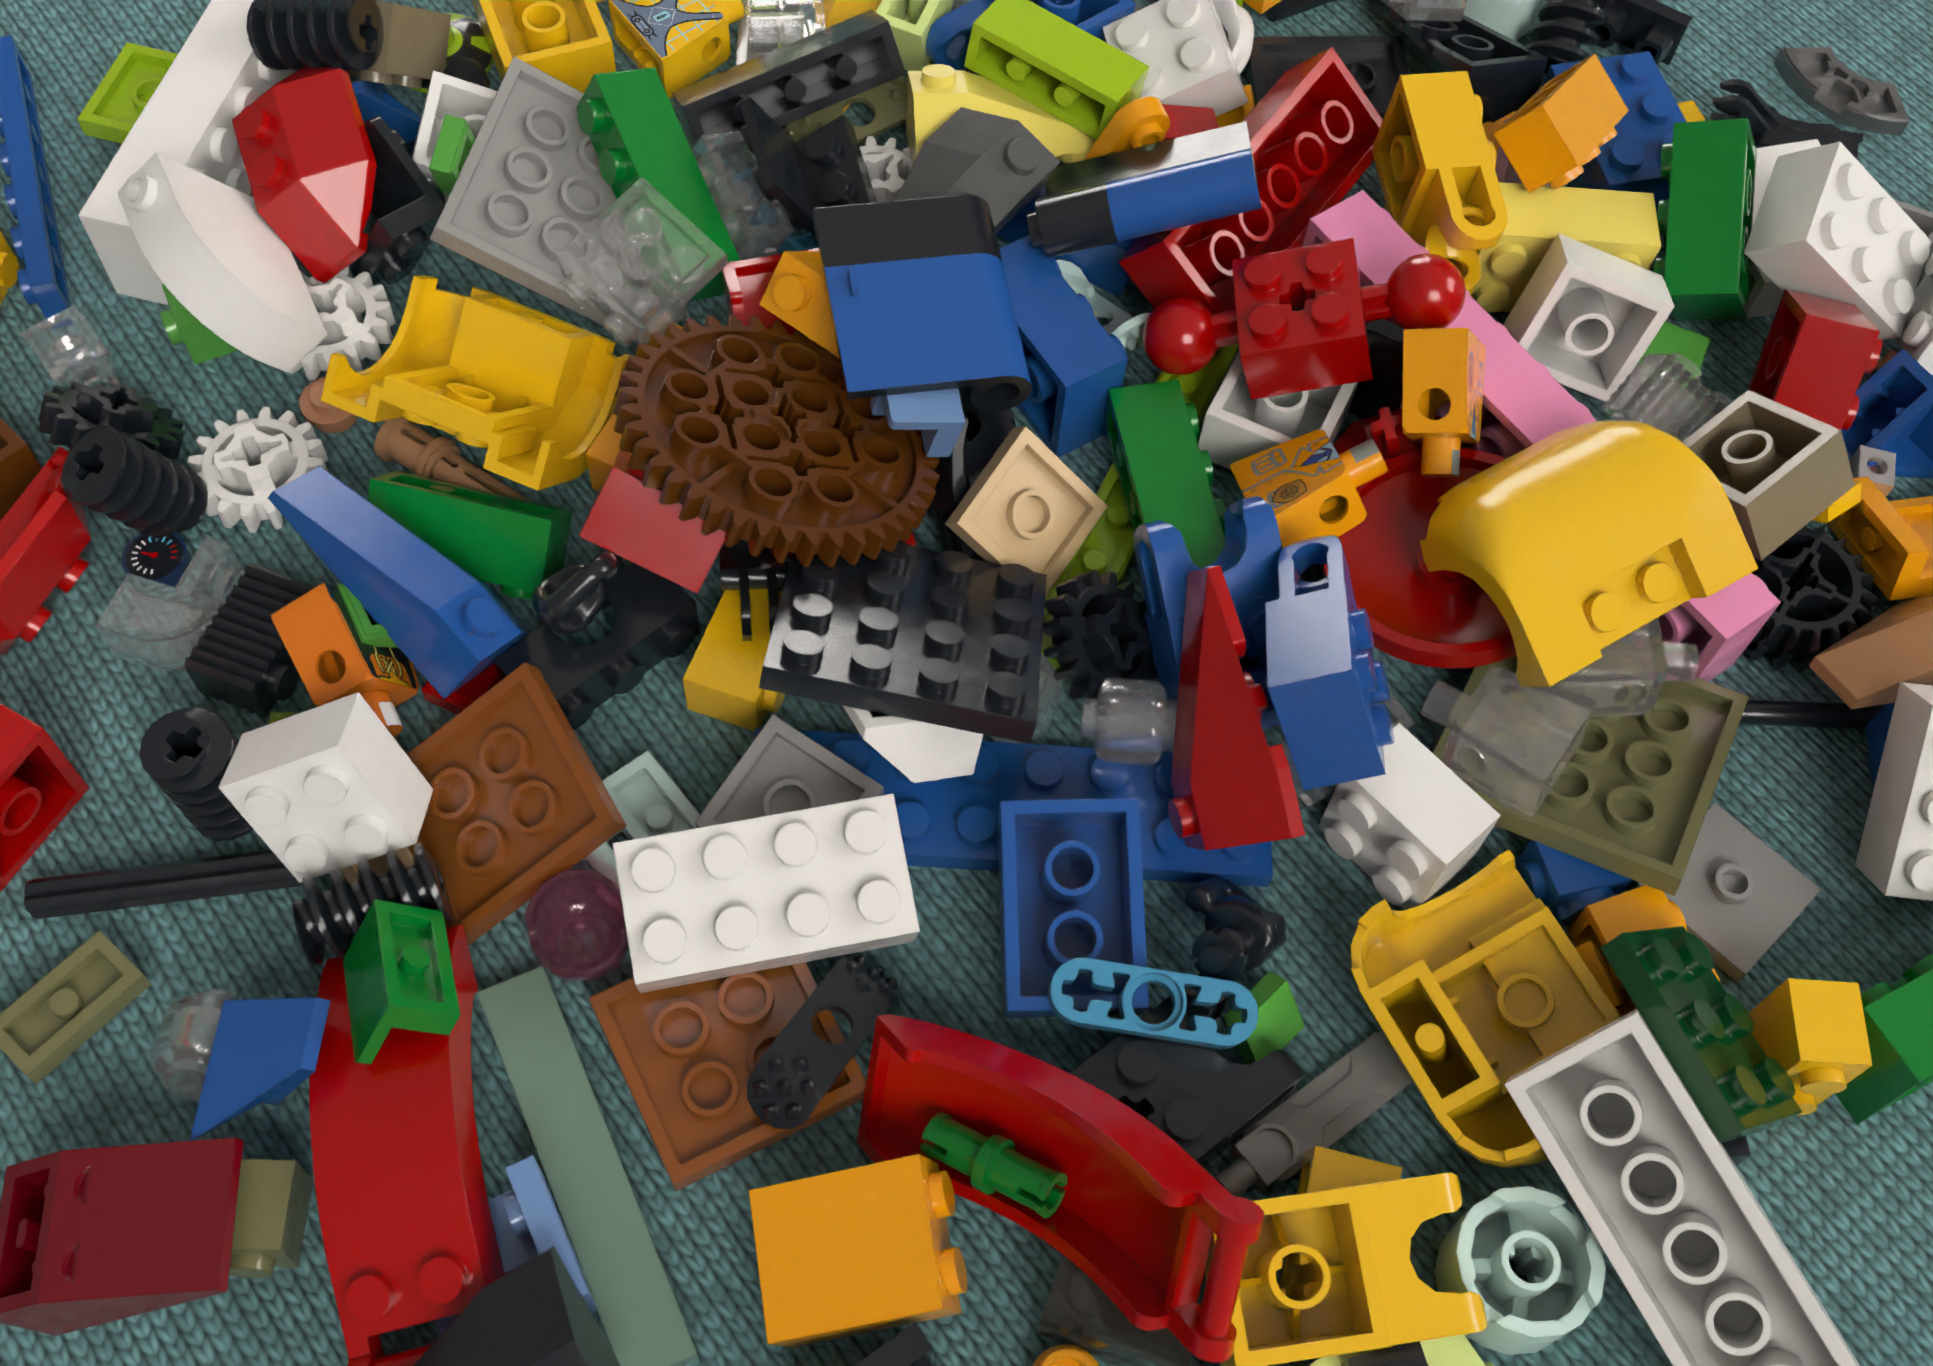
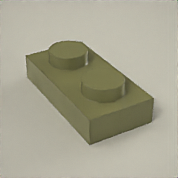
(69, 1006)

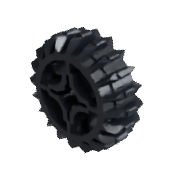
(1824, 596)

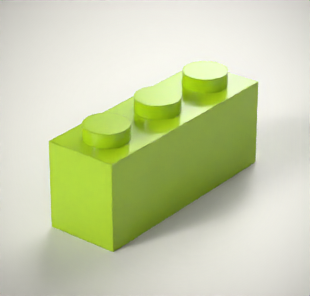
(1053, 64)

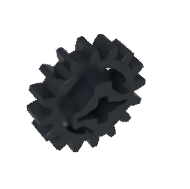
(76, 411)
(1098, 633)

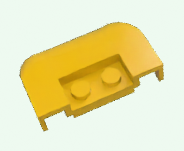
(492, 379)
(1589, 540)
(1475, 996)

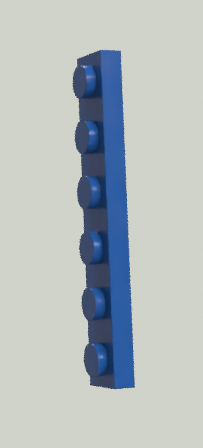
(30, 191)

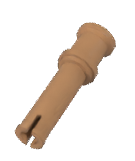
(433, 457)

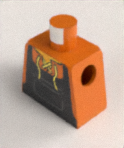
(335, 660)

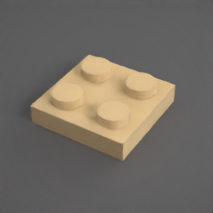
(1027, 508)

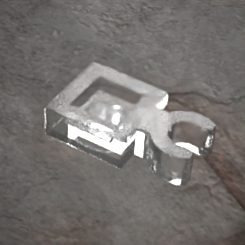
(70, 349)

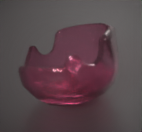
(577, 925)

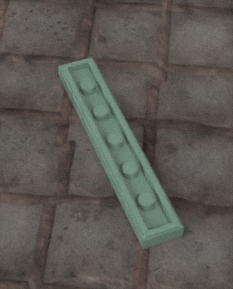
(586, 1174)

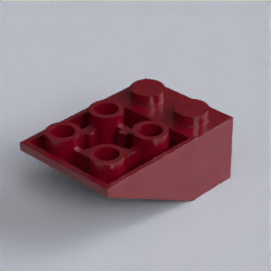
(116, 1232)

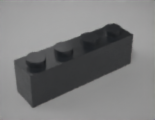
(795, 77)

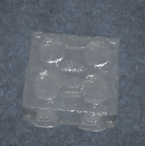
(639, 264)

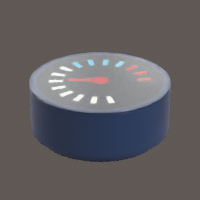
(157, 558)

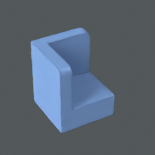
(933, 412)

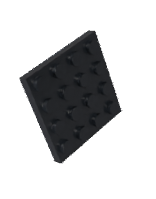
(914, 639)

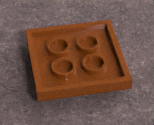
(509, 800)
(691, 1060)

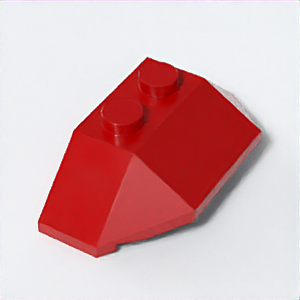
(311, 167)
(39, 552)

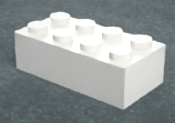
(765, 892)

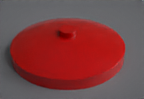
(1413, 612)

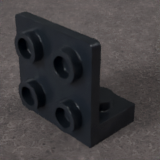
(807, 173)

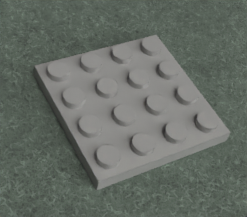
(526, 185)

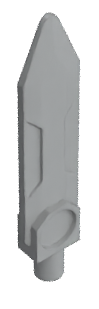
(1316, 1116)

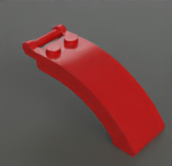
(400, 1172)
(1134, 1199)

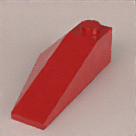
(1223, 772)

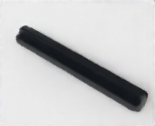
(156, 884)

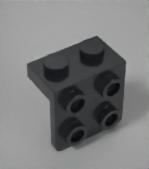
(404, 207)

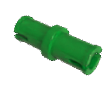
(994, 1164)

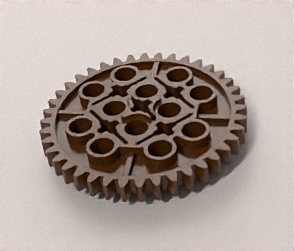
(766, 444)

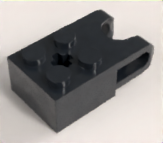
(1190, 1087)

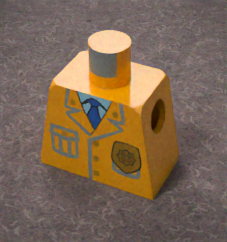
(1437, 370)
(1311, 484)

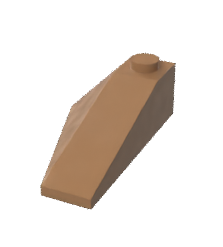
(1880, 655)

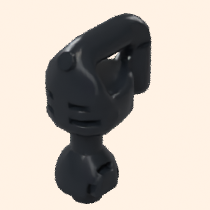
(575, 594)
(1236, 932)

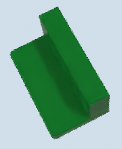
(398, 976)

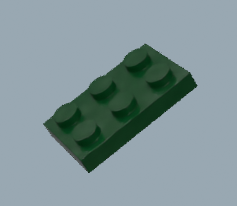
(1702, 1031)

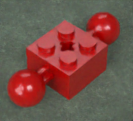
(1303, 317)

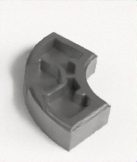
(1841, 93)

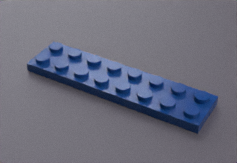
(956, 817)

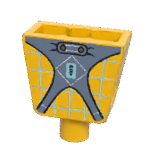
(675, 36)

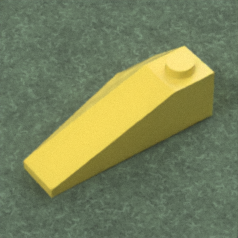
(942, 91)

